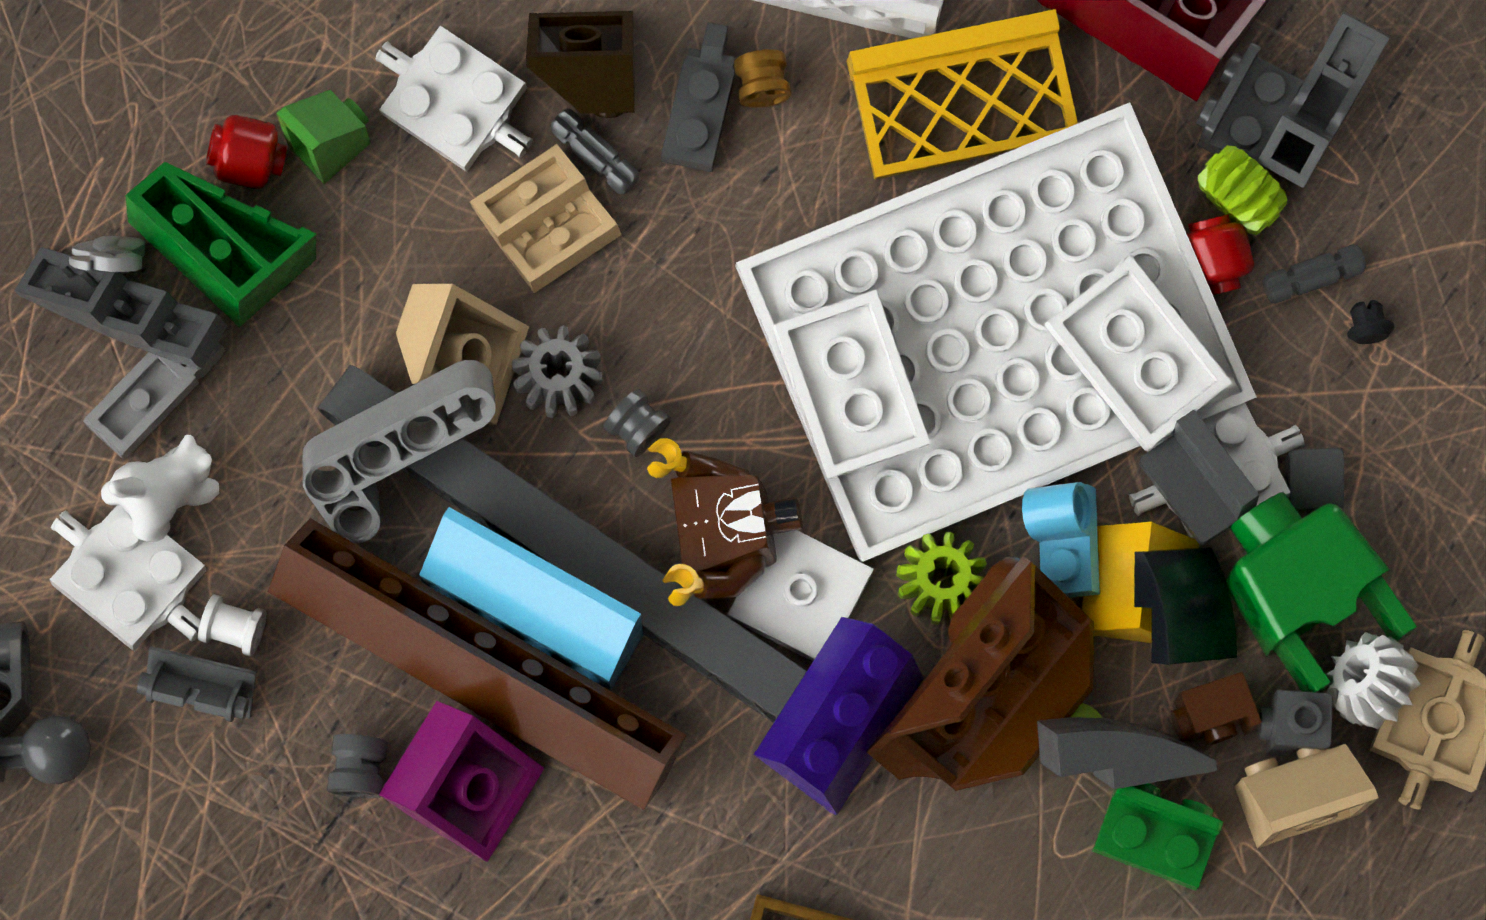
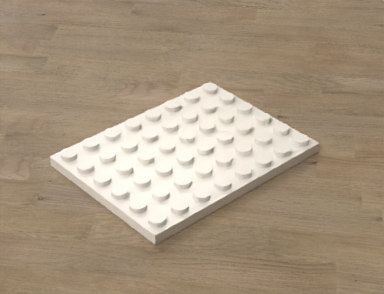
(967, 290)

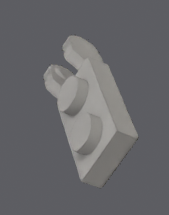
(144, 400)

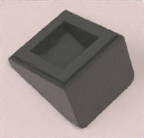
(1315, 477)

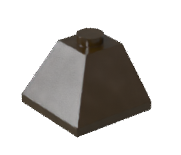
(585, 59)

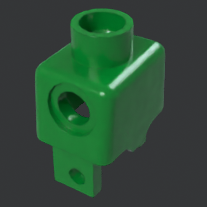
(1305, 576)

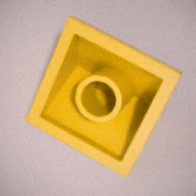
(1114, 606)

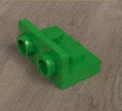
(1158, 834)

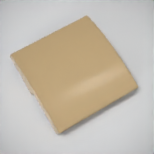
(545, 218)

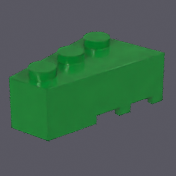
(217, 242)

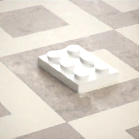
(1138, 352)
(851, 384)

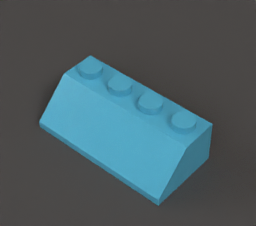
(532, 599)

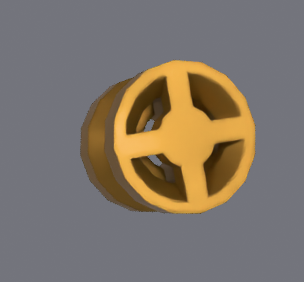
(762, 78)

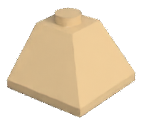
(450, 326)

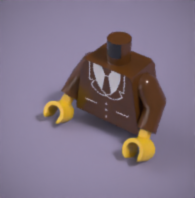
(721, 524)

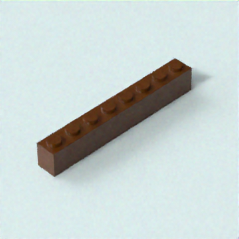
(476, 663)

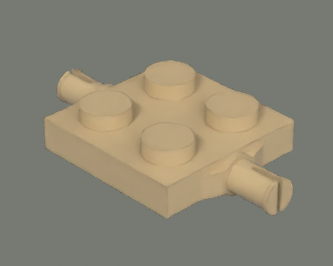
(1444, 728)

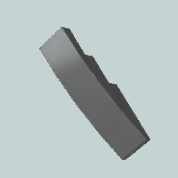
(122, 309)

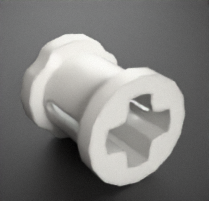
(232, 625)

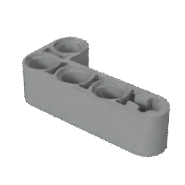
(457, 401)

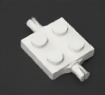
(453, 99)
(1247, 447)
(126, 580)

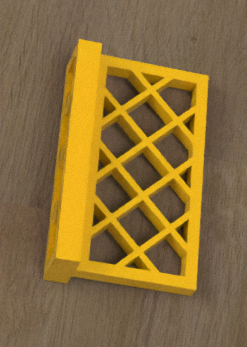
(951, 50)

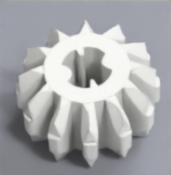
(1372, 680)

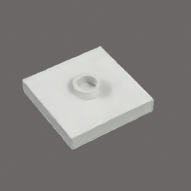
(801, 594)

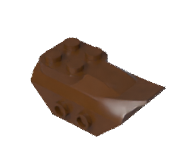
(1013, 660)

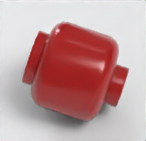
(245, 152)
(1221, 252)

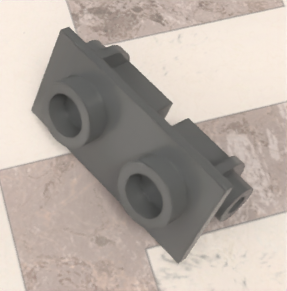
(199, 682)

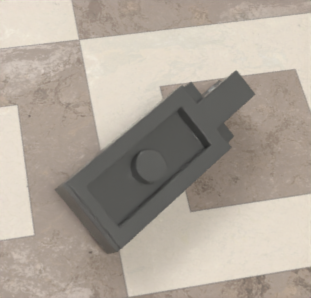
(700, 103)

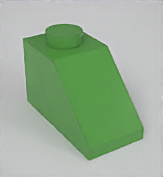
(324, 132)

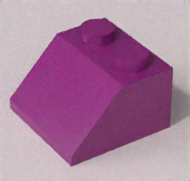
(462, 780)

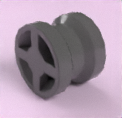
(636, 422)

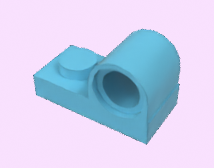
(1066, 528)

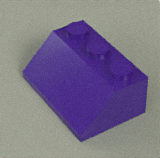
(840, 711)

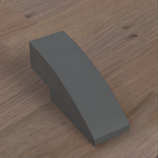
(1117, 751)

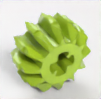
(1242, 189)
(921, 572)

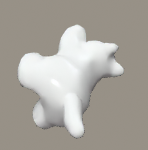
(158, 488)

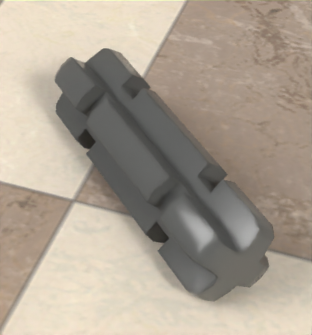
(594, 151)
(1314, 273)

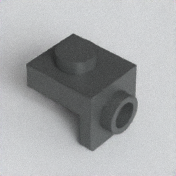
(1296, 721)

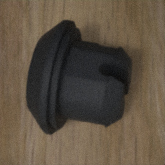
(1369, 323)

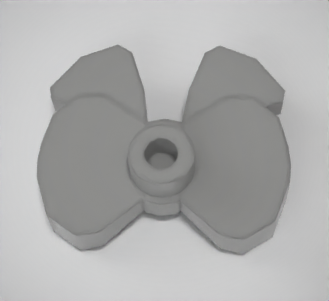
(109, 254)

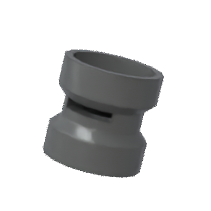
(357, 766)

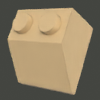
(1303, 793)

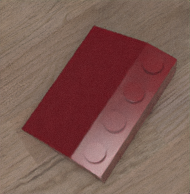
(1172, 39)

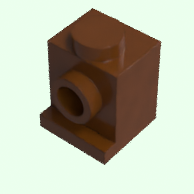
(1215, 711)

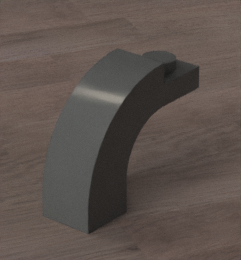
(1324, 99)

